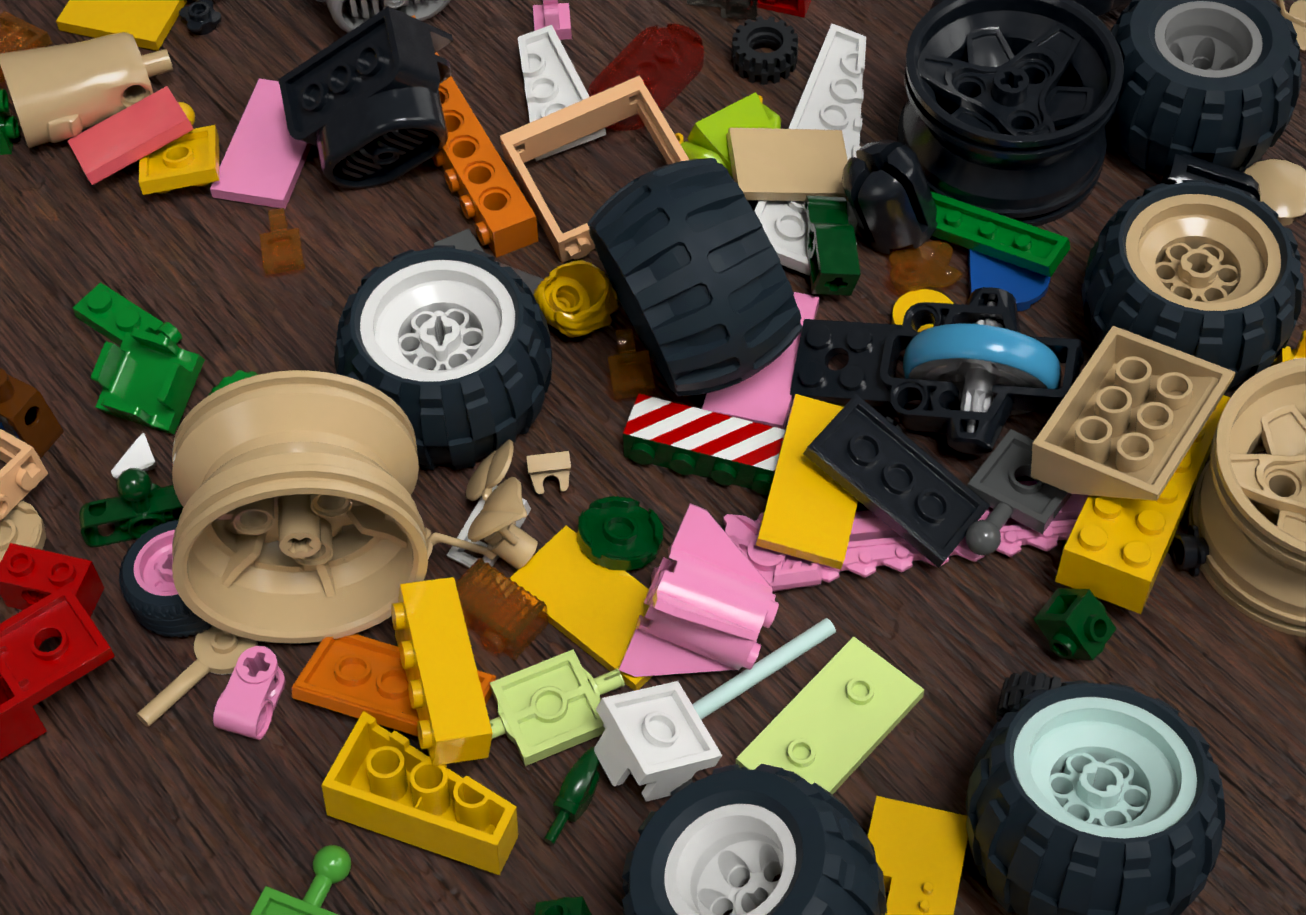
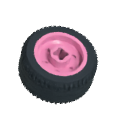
(150, 587)

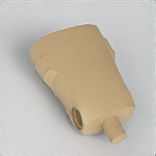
(78, 84)

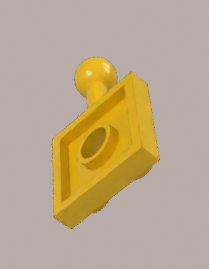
(183, 162)

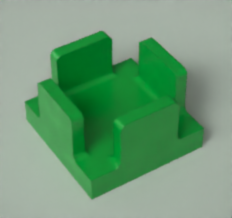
(146, 380)

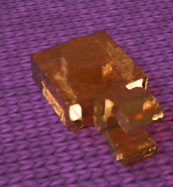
(282, 246)
(630, 369)

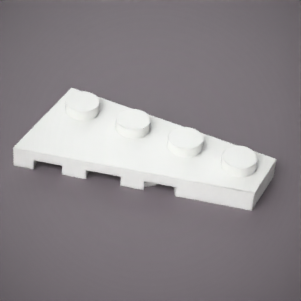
(550, 80)

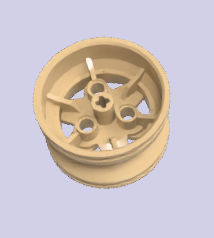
(1237, 500)
(296, 507)

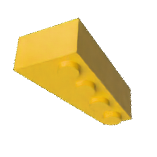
(441, 672)
(399, 794)

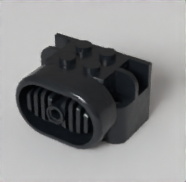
(371, 100)

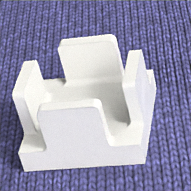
(654, 738)

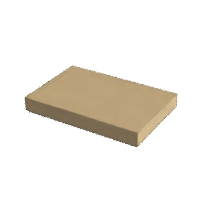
(787, 163)

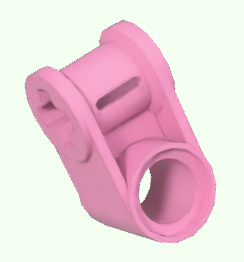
(250, 694)

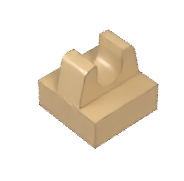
(547, 465)

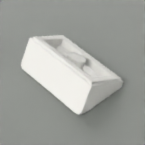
(137, 456)

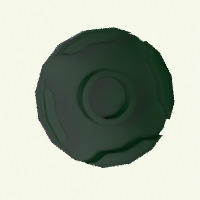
(619, 533)

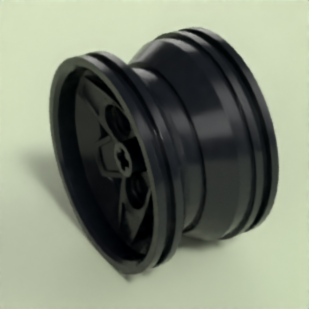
(1008, 81)

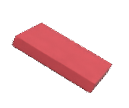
(130, 135)

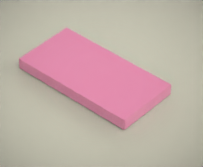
(262, 155)
(765, 395)

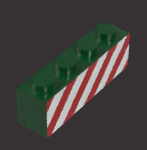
(702, 443)

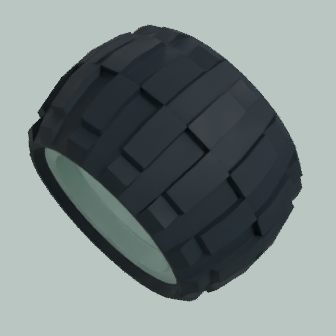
(1094, 805)

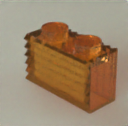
(500, 610)

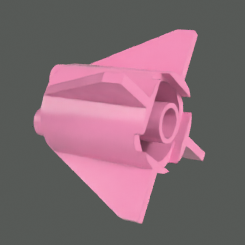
(701, 606)

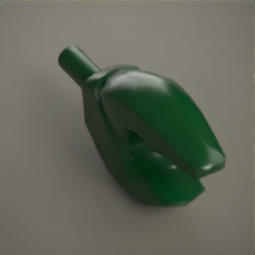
(575, 793)

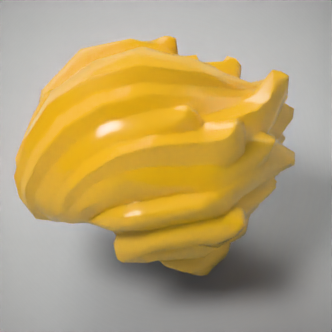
(576, 298)

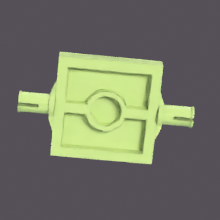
(550, 706)

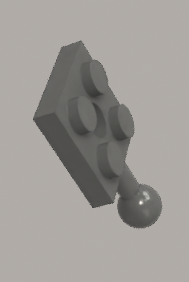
(998, 487)

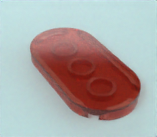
(663, 59)

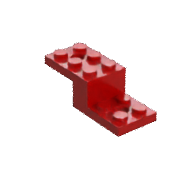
(34, 675)

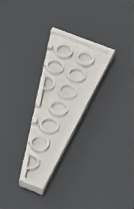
(828, 103)

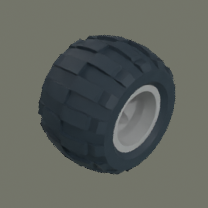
(1204, 81)

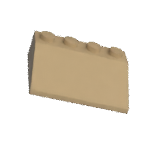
(1128, 419)

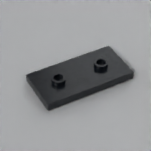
(896, 480)

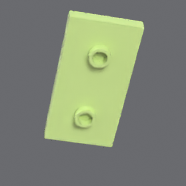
(836, 718)

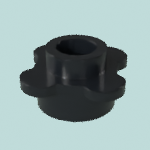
(200, 17)
(1190, 550)

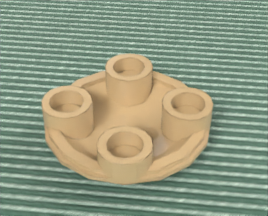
(1281, 187)

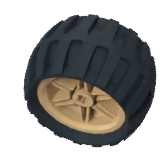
(696, 276)

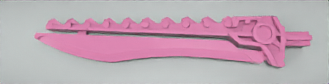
(876, 544)

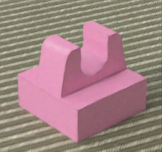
(553, 14)

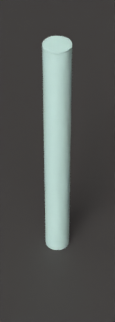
(764, 668)

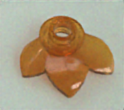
(922, 267)

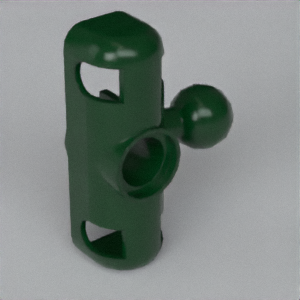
(133, 512)

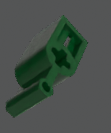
(831, 246)

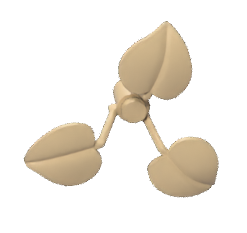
(498, 516)

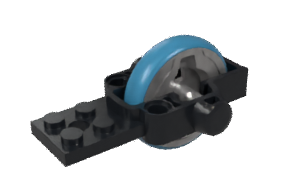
(965, 361)

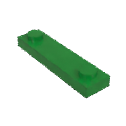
(999, 236)

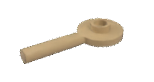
(215, 653)

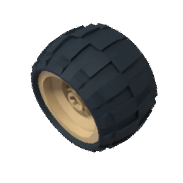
(1197, 274)

